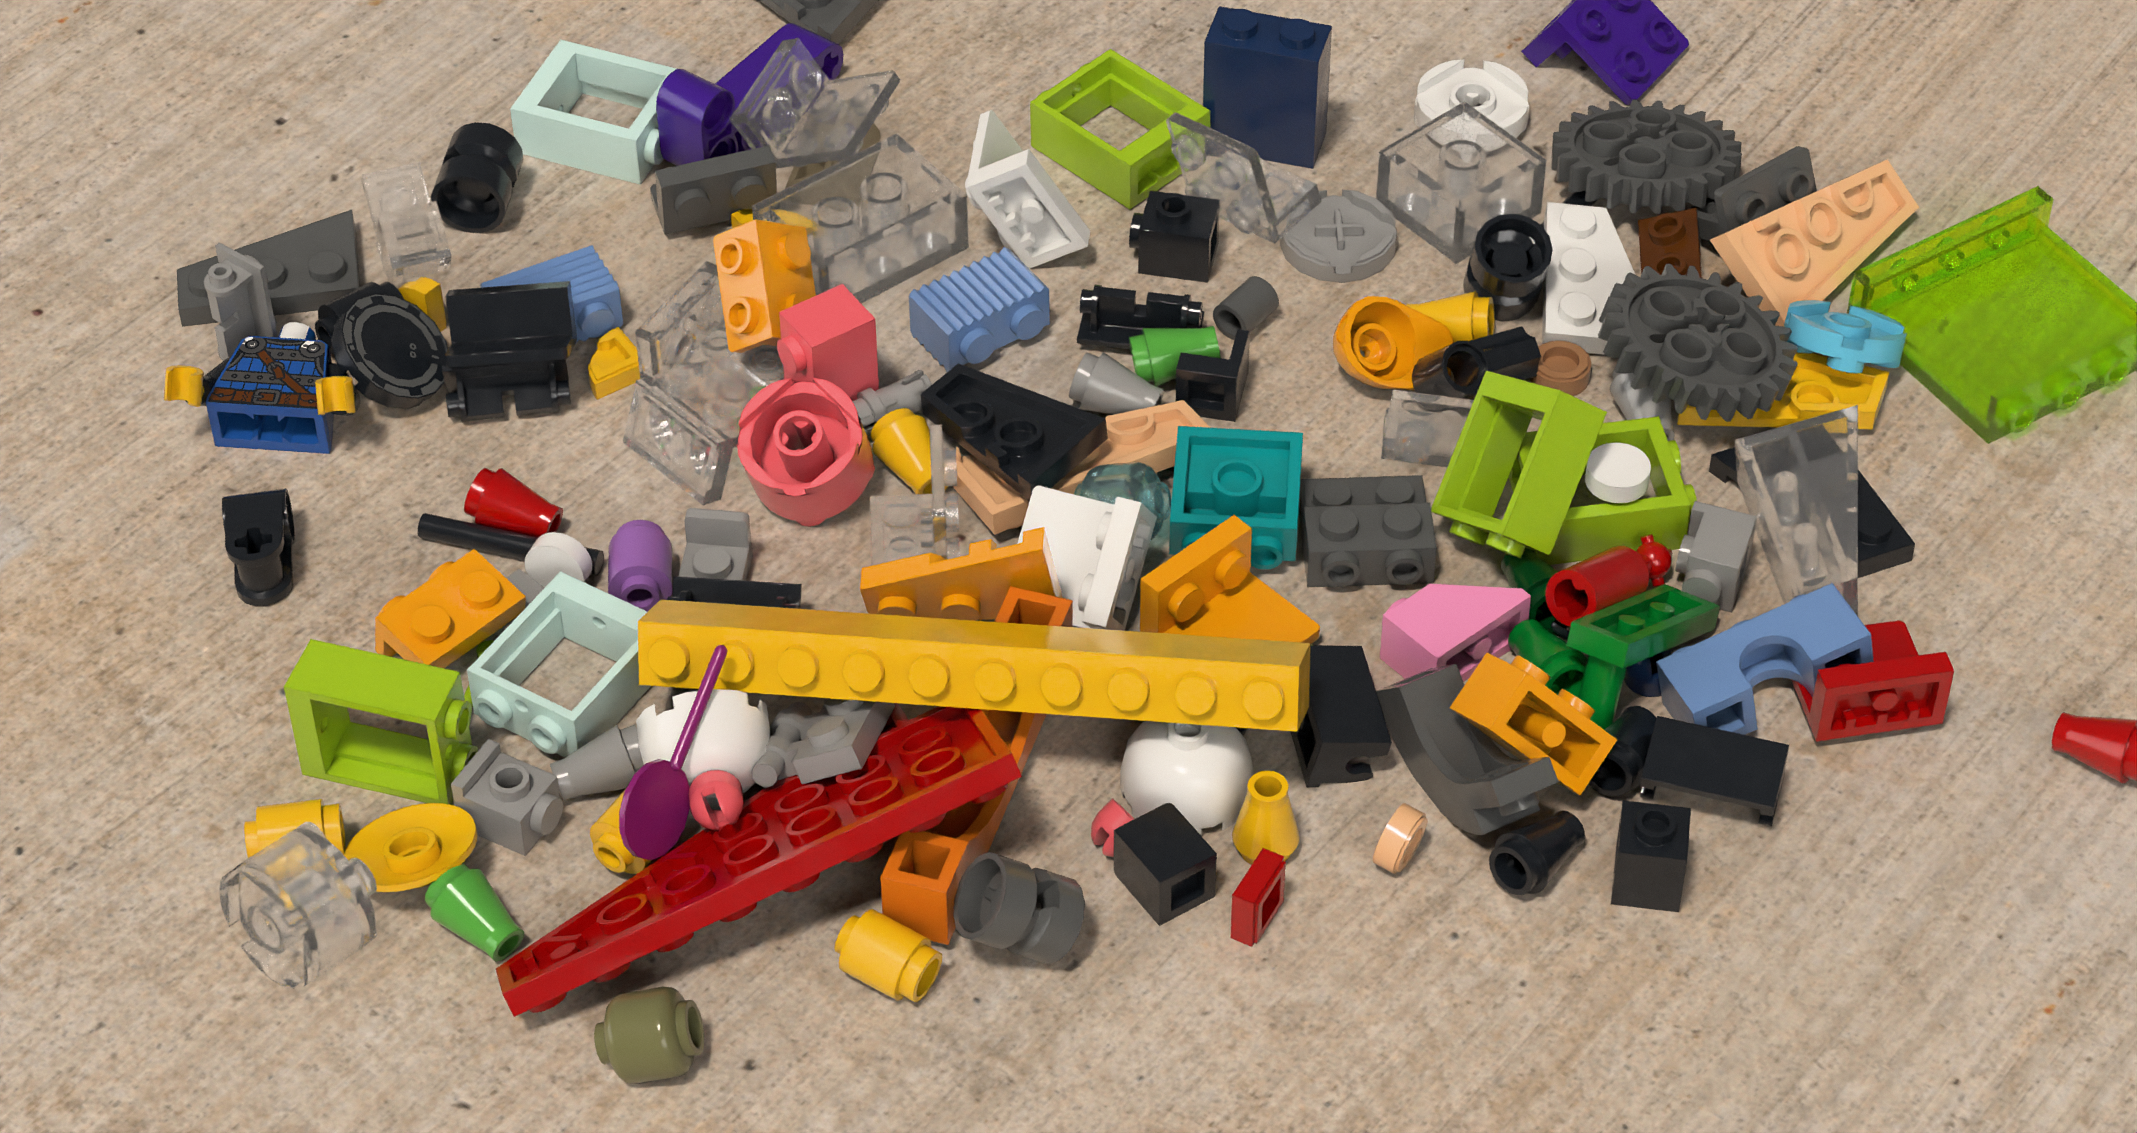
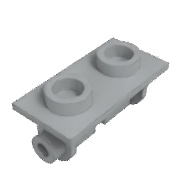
(238, 299)

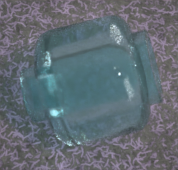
(1129, 481)

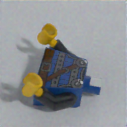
(270, 393)

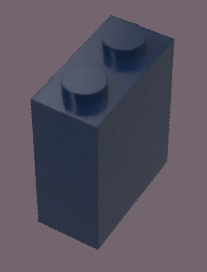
(1268, 83)

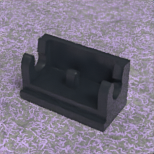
(1341, 718)
(1715, 765)

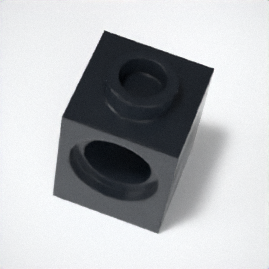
(1651, 856)

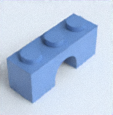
(1716, 677)

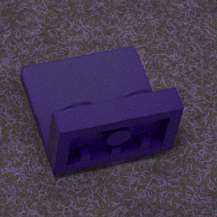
(1618, 39)

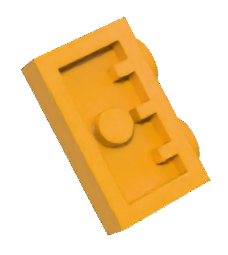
(1215, 595)

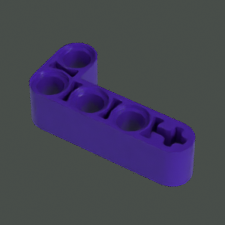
(697, 113)

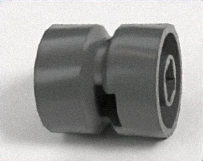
(1019, 908)

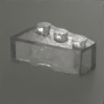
(1806, 501)

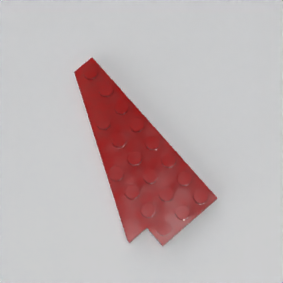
(776, 845)

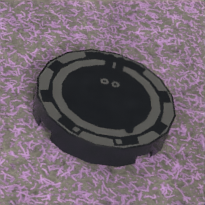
(390, 350)

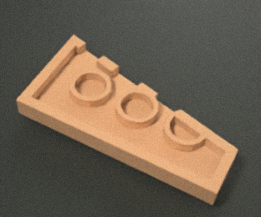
(1816, 240)
(1133, 436)

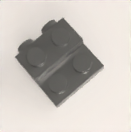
(1366, 531)

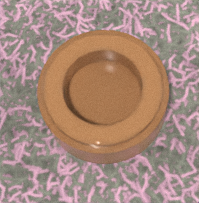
(1563, 367)

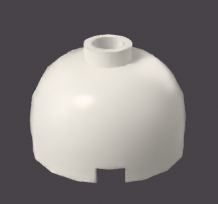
(727, 739)
(1189, 765)

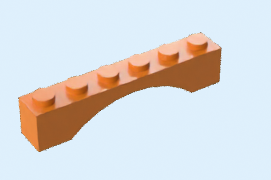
(928, 865)

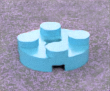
(1845, 338)

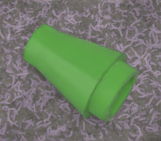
(1159, 349)
(471, 909)

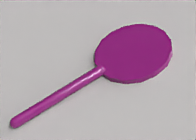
(658, 793)

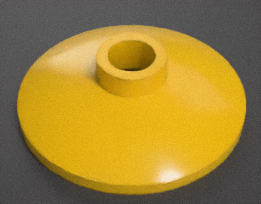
(414, 845)

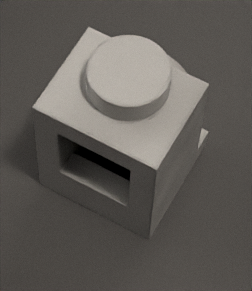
(1716, 553)
(508, 798)

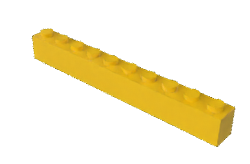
(979, 664)

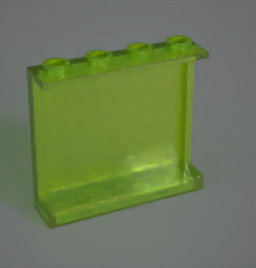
(2003, 317)

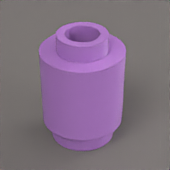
(640, 564)

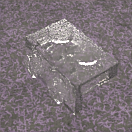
(1423, 427)

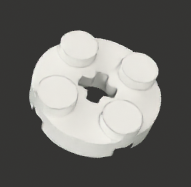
(1494, 87)

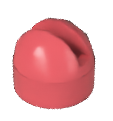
(728, 793)
(1104, 824)

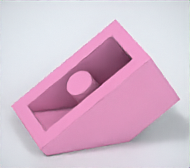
(1450, 627)

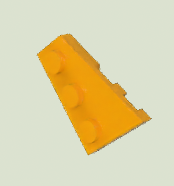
(960, 586)

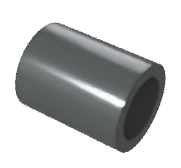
(1246, 307)

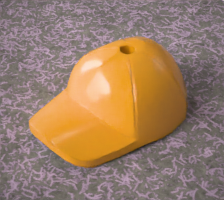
(1391, 340)

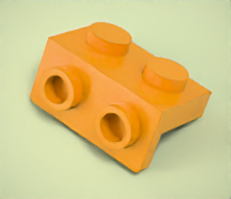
(761, 273)
(448, 612)

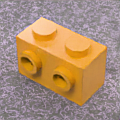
(1532, 720)

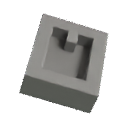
(717, 545)

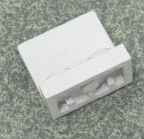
(1021, 197)
(1094, 551)

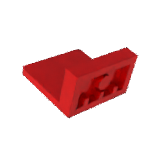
(1881, 695)

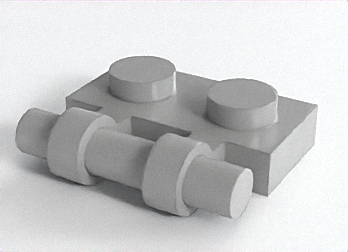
(821, 742)

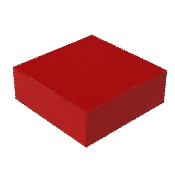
(1258, 897)

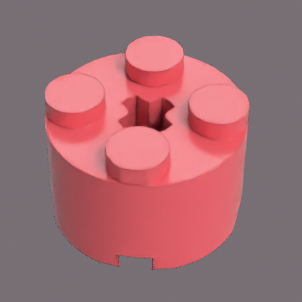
(805, 449)

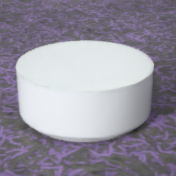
(1617, 472)
(557, 553)

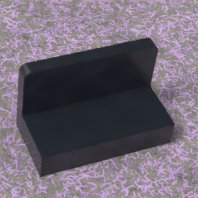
(510, 324)

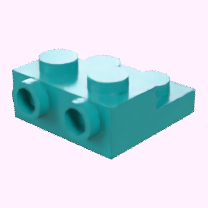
(1242, 476)

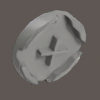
(1342, 238)

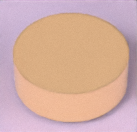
(1400, 838)

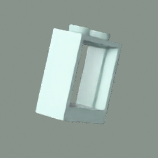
(553, 134)
(559, 611)

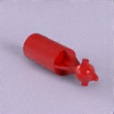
(1606, 579)

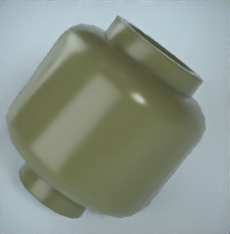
(650, 1035)

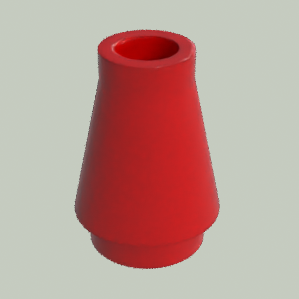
(510, 505)
(2099, 743)

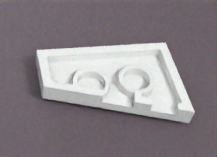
(1581, 273)

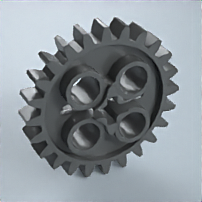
(1645, 156)
(1697, 342)

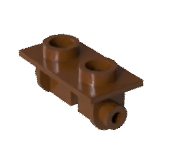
(1670, 240)

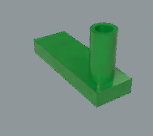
(1633, 633)

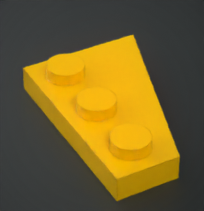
(1811, 393)

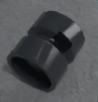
(477, 177)
(1509, 264)

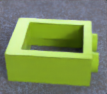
(1118, 83)
(1488, 454)
(1602, 526)
(371, 758)

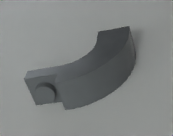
(1454, 760)

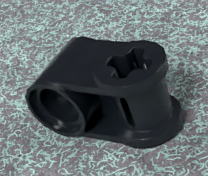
(260, 544)

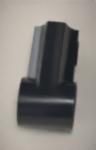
(1505, 353)

